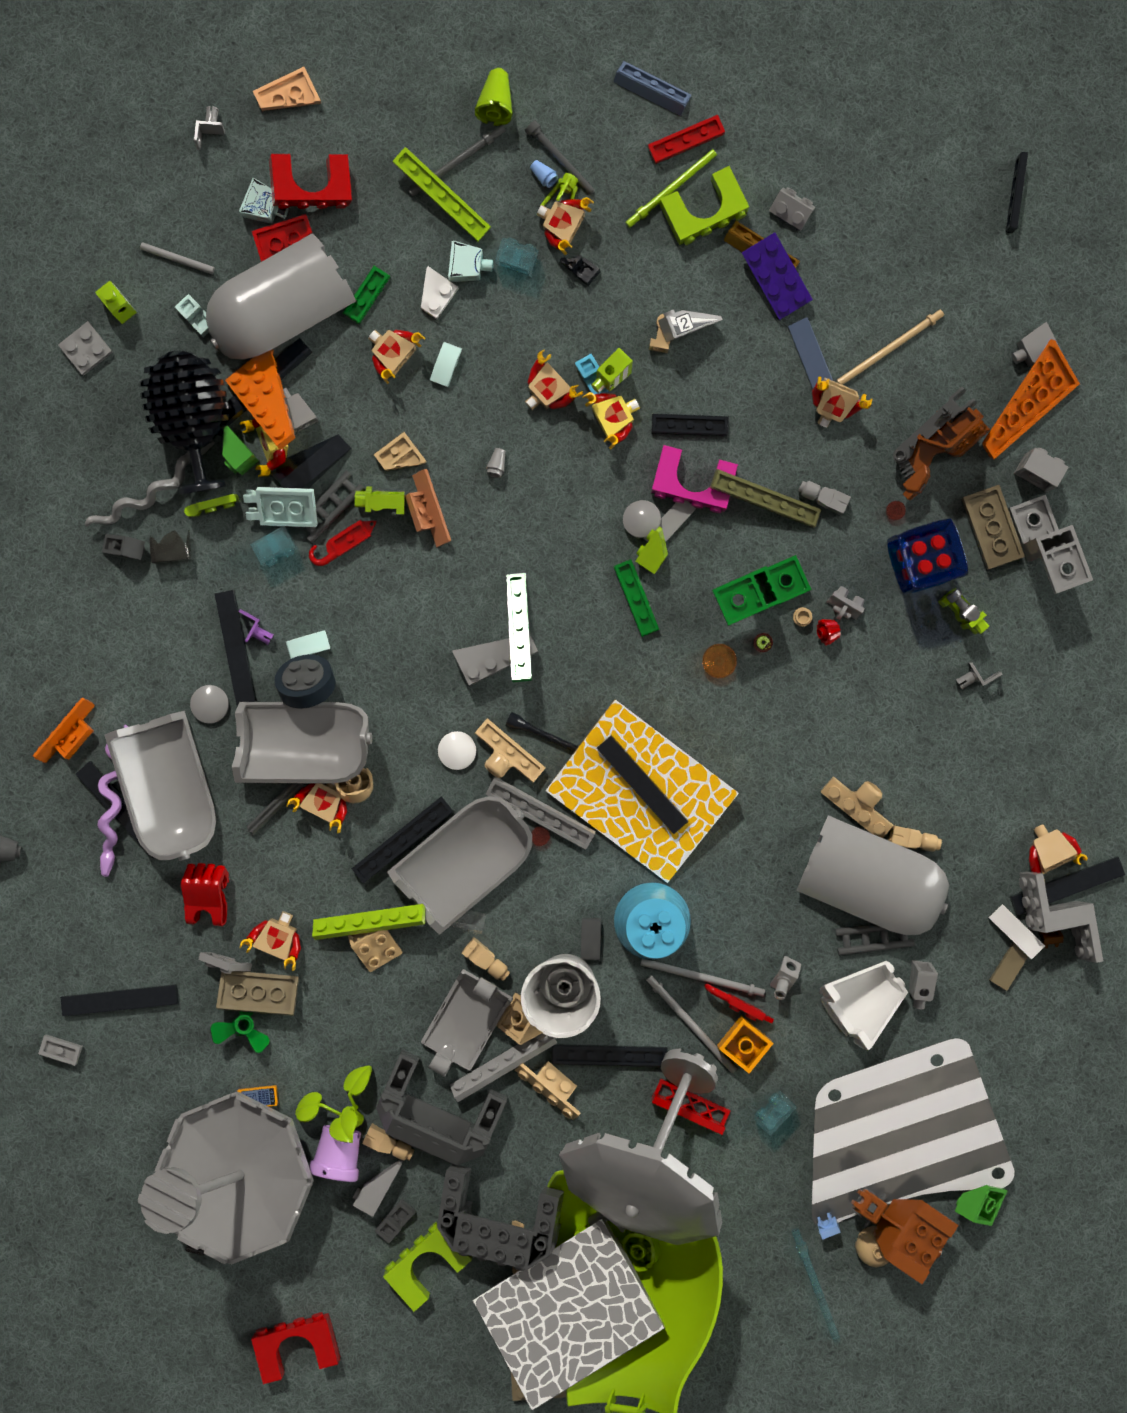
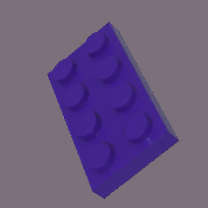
(777, 276)

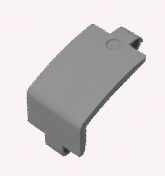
(464, 1022)

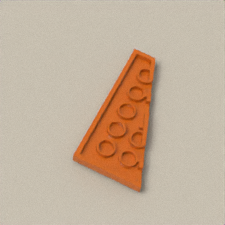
(1039, 392)
(262, 394)

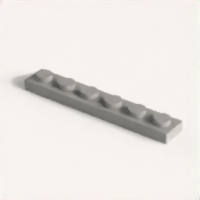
(542, 813)
(500, 1066)

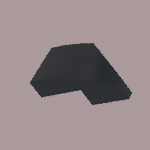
(581, 268)

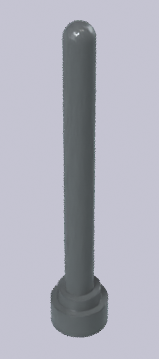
(534, 130)

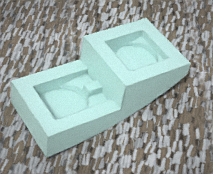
(193, 314)
(445, 364)
(308, 644)

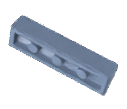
(652, 88)
(809, 351)

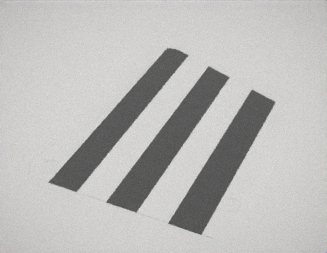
(906, 1132)

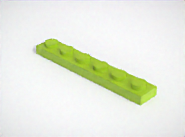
(441, 194)
(368, 921)

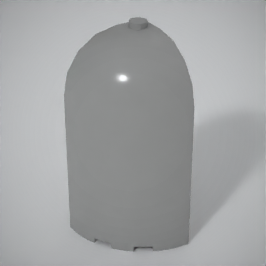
(276, 300)
(300, 744)
(163, 786)
(464, 860)
(875, 879)

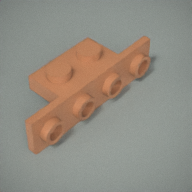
(426, 509)

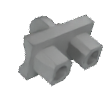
(845, 606)

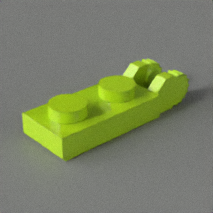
(210, 505)

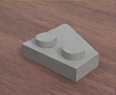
(225, 963)

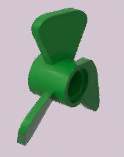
(221, 1031)

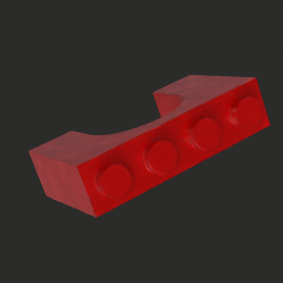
(288, 193)
(316, 1330)

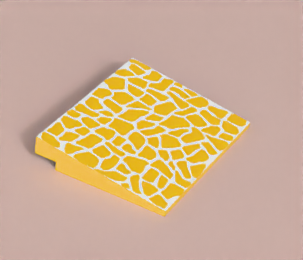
(611, 805)

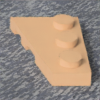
(288, 91)

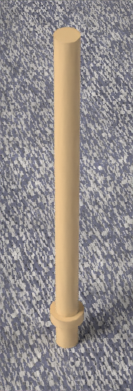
(930, 320)

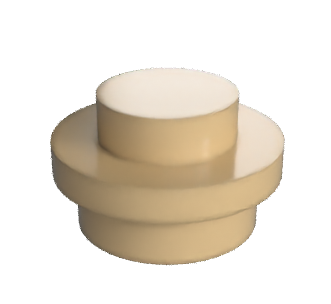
(802, 617)

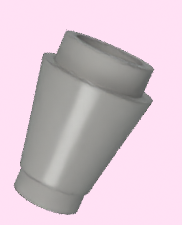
(496, 464)

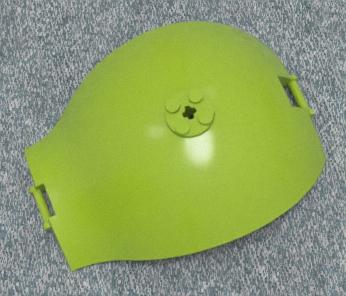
(686, 1293)

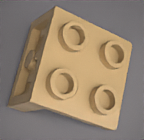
(374, 948)

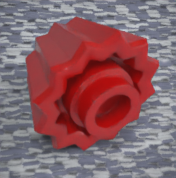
(828, 631)

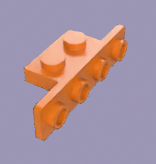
(68, 734)

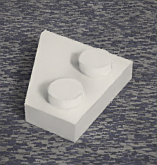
(436, 293)

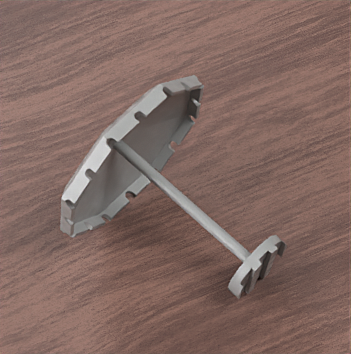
(229, 1179)
(637, 1185)

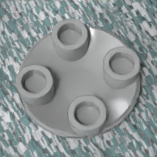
(641, 518)
(209, 704)

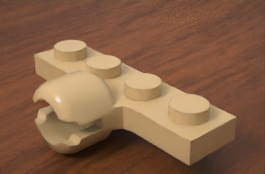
(507, 753)
(859, 805)

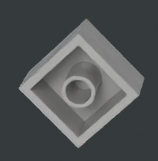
(1041, 469)

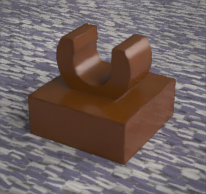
(1051, 938)

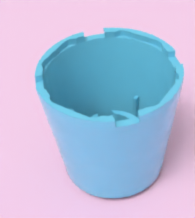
(649, 905)

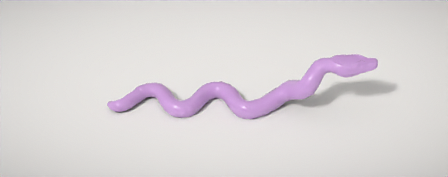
(107, 857)

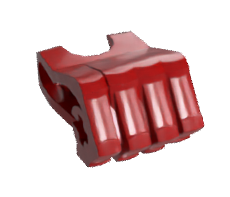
(202, 891)

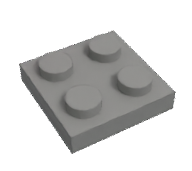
(85, 348)

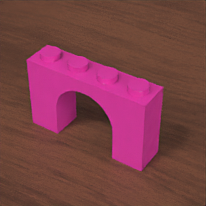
(667, 483)

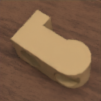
(659, 344)

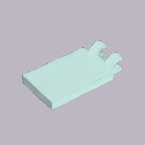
(282, 506)

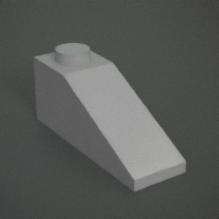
(374, 1190)

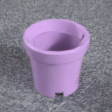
(336, 1158)

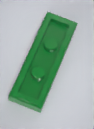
(367, 294)

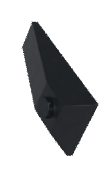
(310, 464)

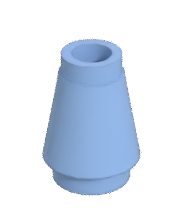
(544, 174)

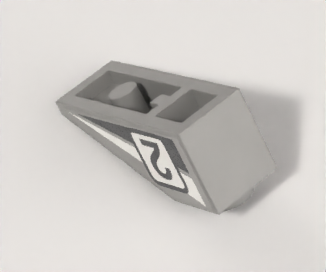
(685, 322)

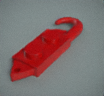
(344, 542)
(737, 1004)

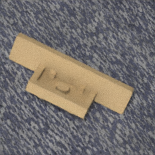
(552, 1085)

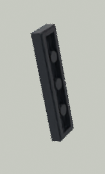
(1016, 192)
(690, 425)

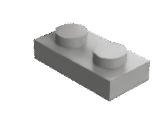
(60, 1050)

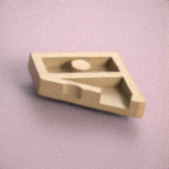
(399, 454)

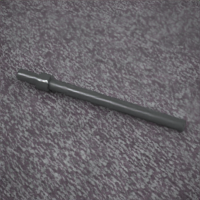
(487, 139)

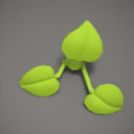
(350, 1118)

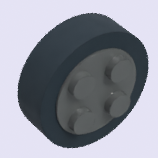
(305, 681)

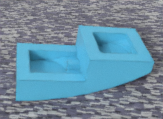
(588, 369)

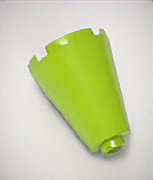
(495, 99)

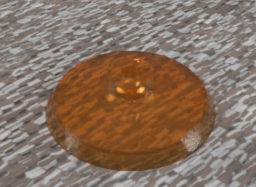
(719, 660)

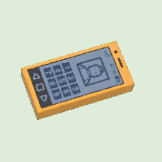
(266, 1095)

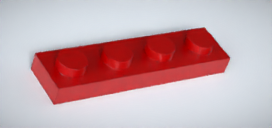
(686, 139)

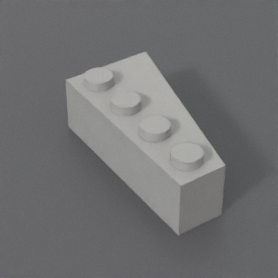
(486, 659)

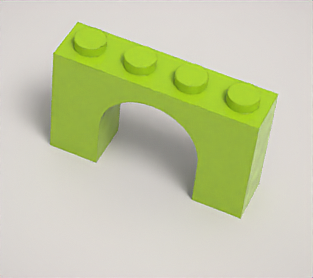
(688, 227)
(401, 1275)

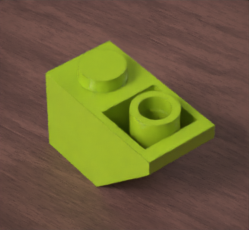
(654, 552)

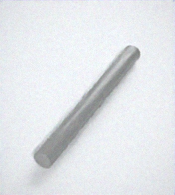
(177, 258)

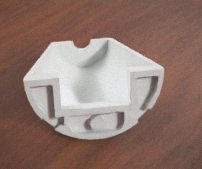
(864, 1002)

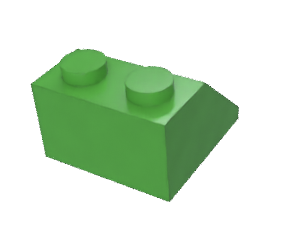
(237, 454)
(981, 1204)

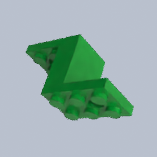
(761, 590)

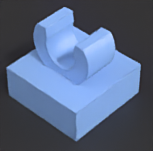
(828, 1227)

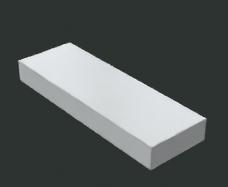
(1016, 931)

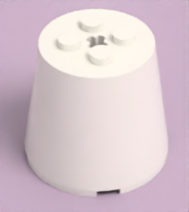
(558, 1009)

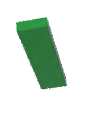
(636, 598)

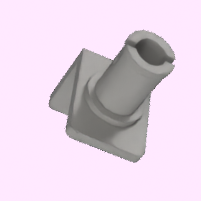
(209, 126)
(974, 676)
(785, 978)

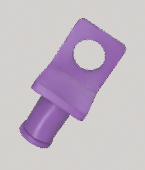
(256, 631)

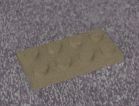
(993, 527)
(257, 993)

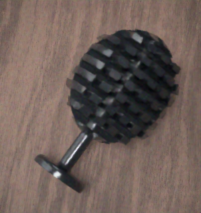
(186, 408)

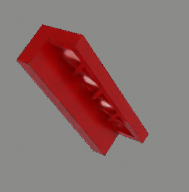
(692, 1115)

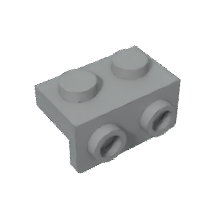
(792, 208)

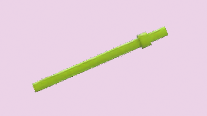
(642, 212)

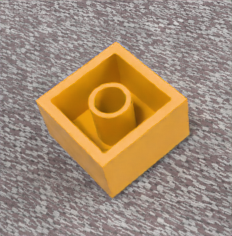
(745, 1044)

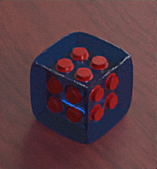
(927, 556)

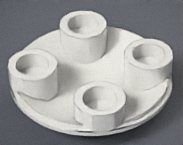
(457, 750)

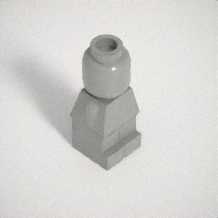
(827, 498)

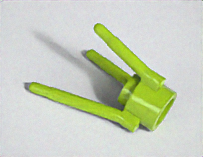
(566, 184)

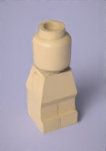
(913, 838)
(485, 959)
(382, 1142)

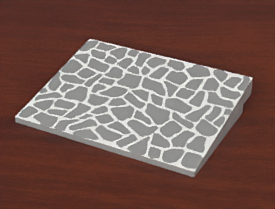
(569, 1314)

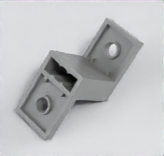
(1050, 544)
(1074, 915)

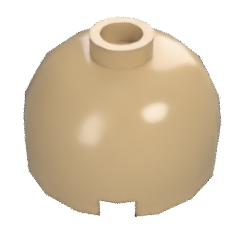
(357, 788)
(868, 1248)

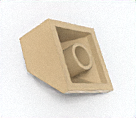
(515, 1023)

